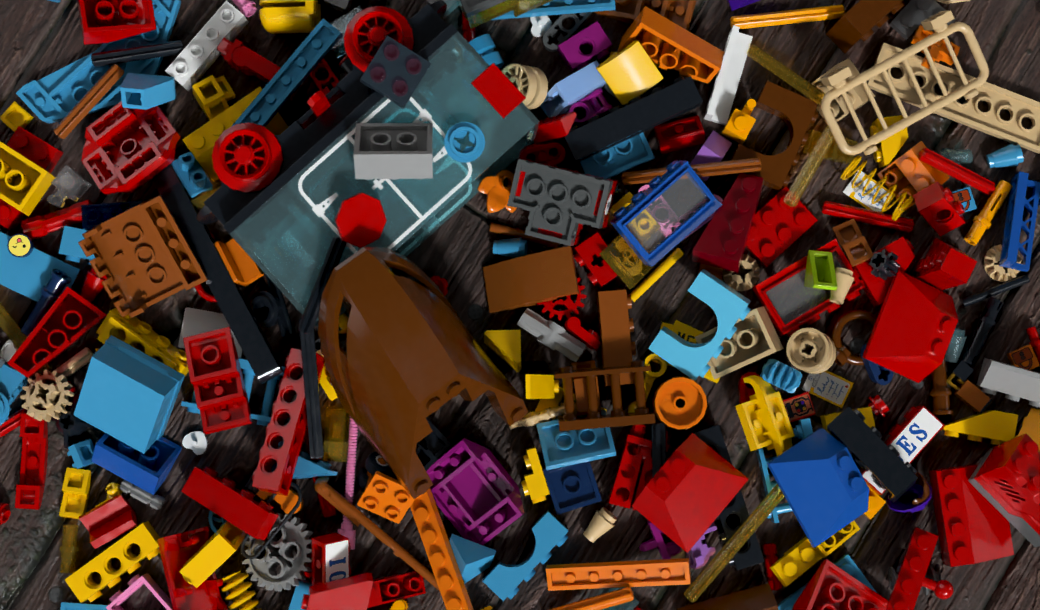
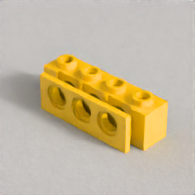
(142, 337)

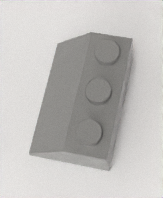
(393, 151)
(1011, 380)

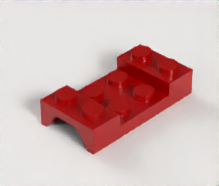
(36, 151)

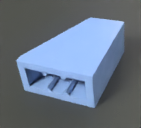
(572, 90)

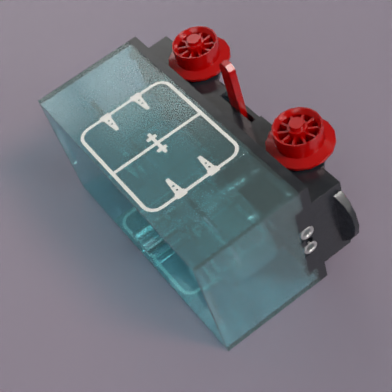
(288, 187)

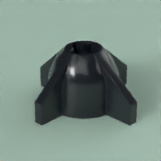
(70, 425)

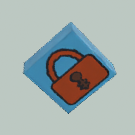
(966, 198)

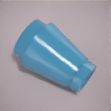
(1005, 157)
(511, 247)

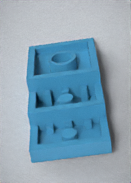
(31, 272)

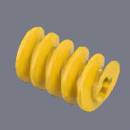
(239, 592)

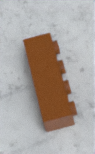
(615, 332)

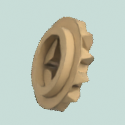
(995, 271)
(750, 278)

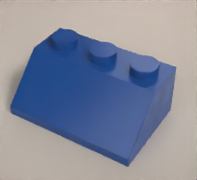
(142, 470)

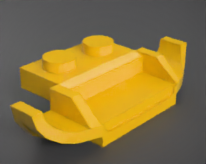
(765, 418)

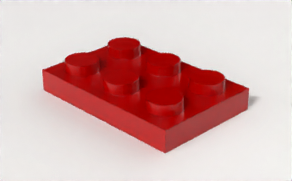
(777, 228)

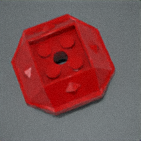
(128, 147)

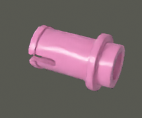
(246, 7)

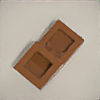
(852, 242)

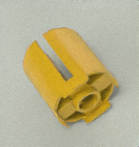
(290, 15)

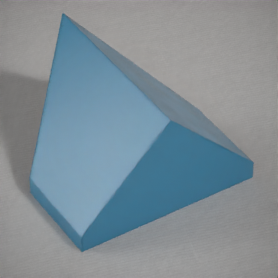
(471, 557)

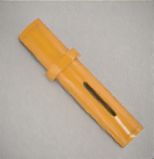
(983, 220)

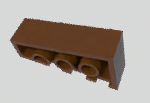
(860, 21)

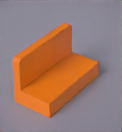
(238, 263)

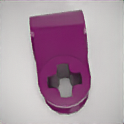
(591, 106)

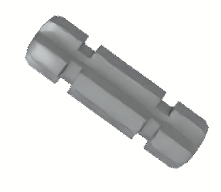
(154, 500)

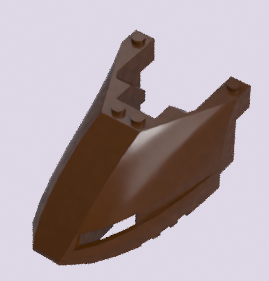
(402, 358)

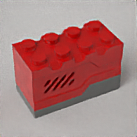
(1011, 483)

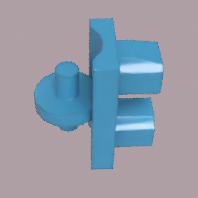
(191, 174)

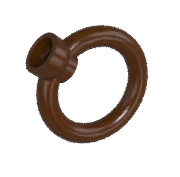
(842, 353)

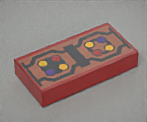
(799, 407)

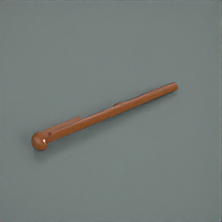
(357, 517)

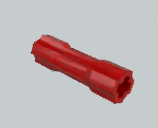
(42, 225)

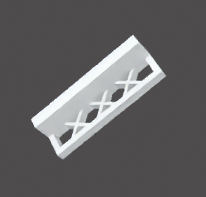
(728, 77)

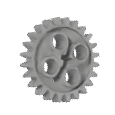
(265, 568)

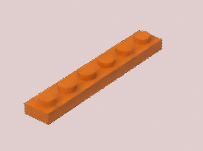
(440, 553)
(618, 574)

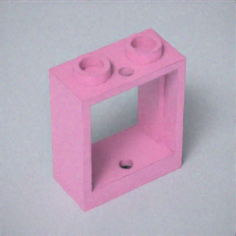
(134, 584)

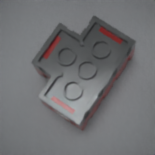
(560, 200)

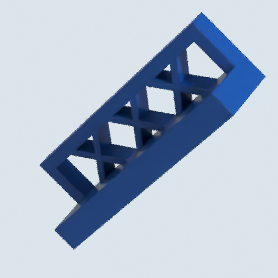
(1014, 223)

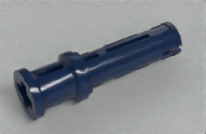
(50, 294)

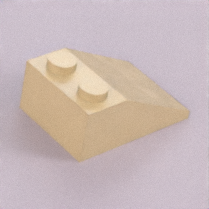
(749, 343)

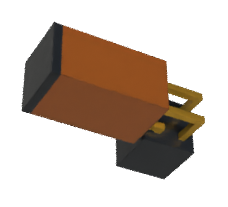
(966, 391)

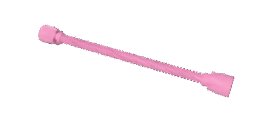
(347, 526)

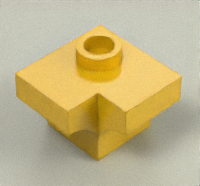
(213, 95)

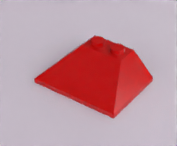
(912, 328)
(689, 492)

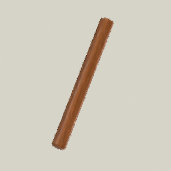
(701, 170)

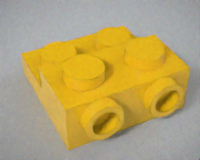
(534, 482)

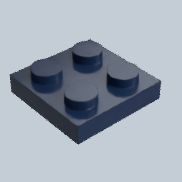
(572, 487)

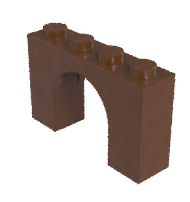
(797, 114)

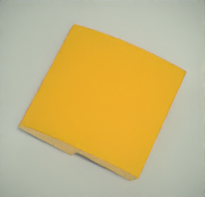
(629, 72)

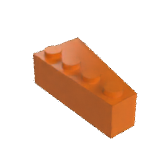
(673, 46)

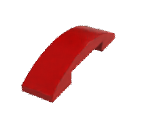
(33, 463)

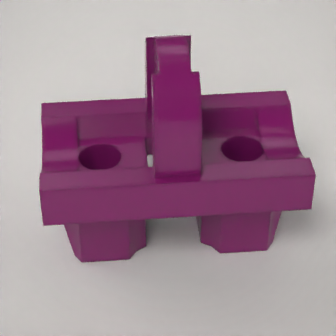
(666, 550)

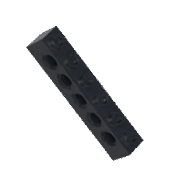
(751, 552)

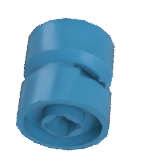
(485, 48)

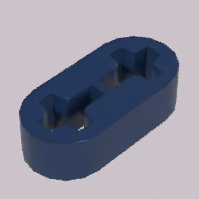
(874, 370)

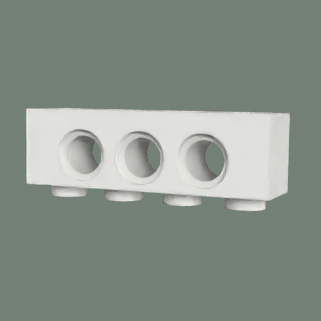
(202, 49)

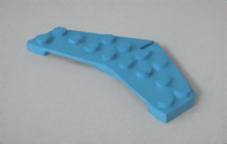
(61, 90)

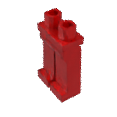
(249, 62)
(635, 451)

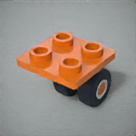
(381, 492)

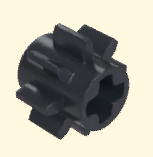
(884, 264)

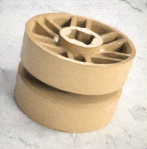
(530, 82)
(821, 356)

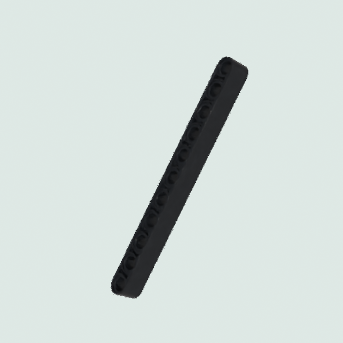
(219, 280)

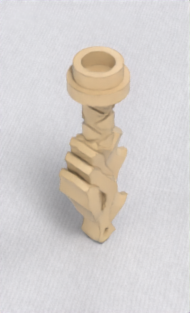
(534, 418)

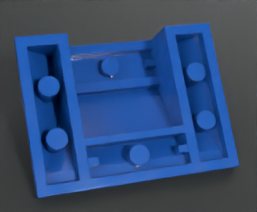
(821, 485)

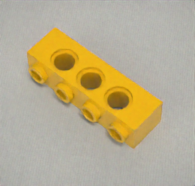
(81, 580)

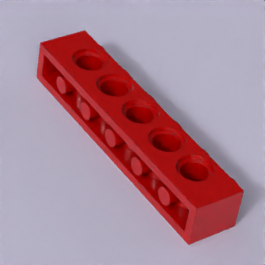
(292, 433)

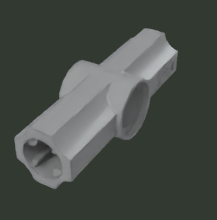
(551, 334)

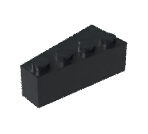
(872, 453)

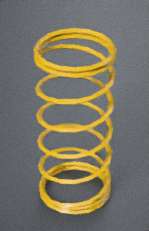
(846, 174)

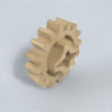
(43, 395)

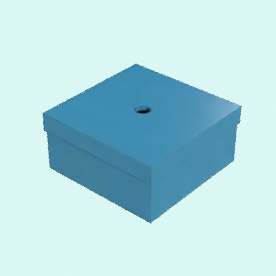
(128, 394)

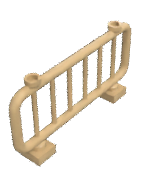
(840, 86)

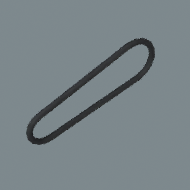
(277, 529)

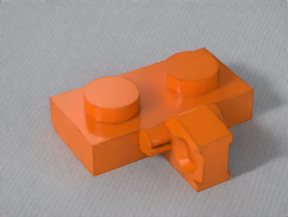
(937, 51)

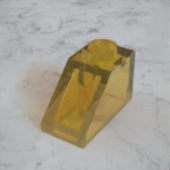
(336, 435)

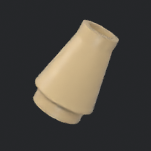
(844, 281)
(600, 524)

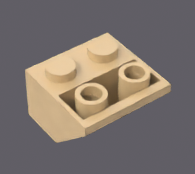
(857, 95)

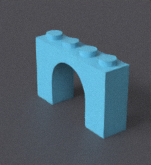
(693, 357)

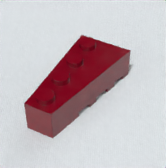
(729, 229)

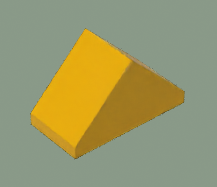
(505, 344)

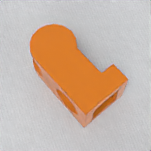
(287, 502)

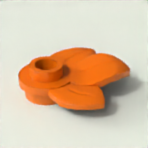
(496, 192)

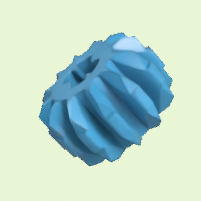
(781, 375)

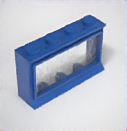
(665, 212)

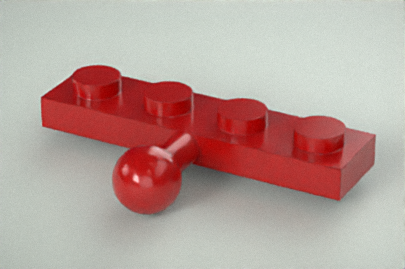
(913, 572)

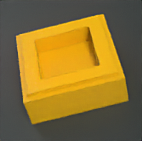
(16, 116)

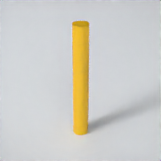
(656, 274)

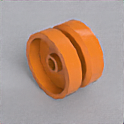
(665, 403)

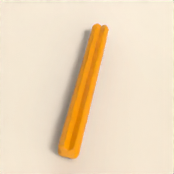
(788, 17)

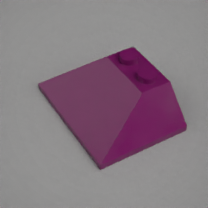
(475, 492)

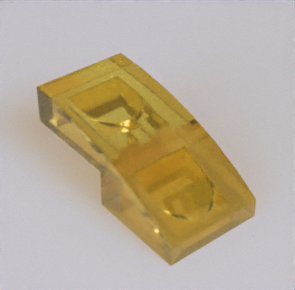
(833, 153)

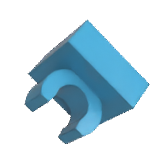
(81, 453)

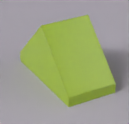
(820, 271)

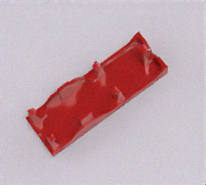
(175, 552)

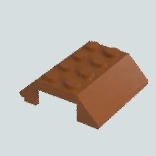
(142, 256)

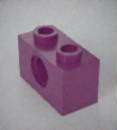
(591, 36)

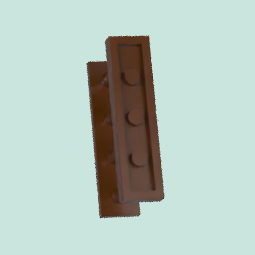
(594, 418)

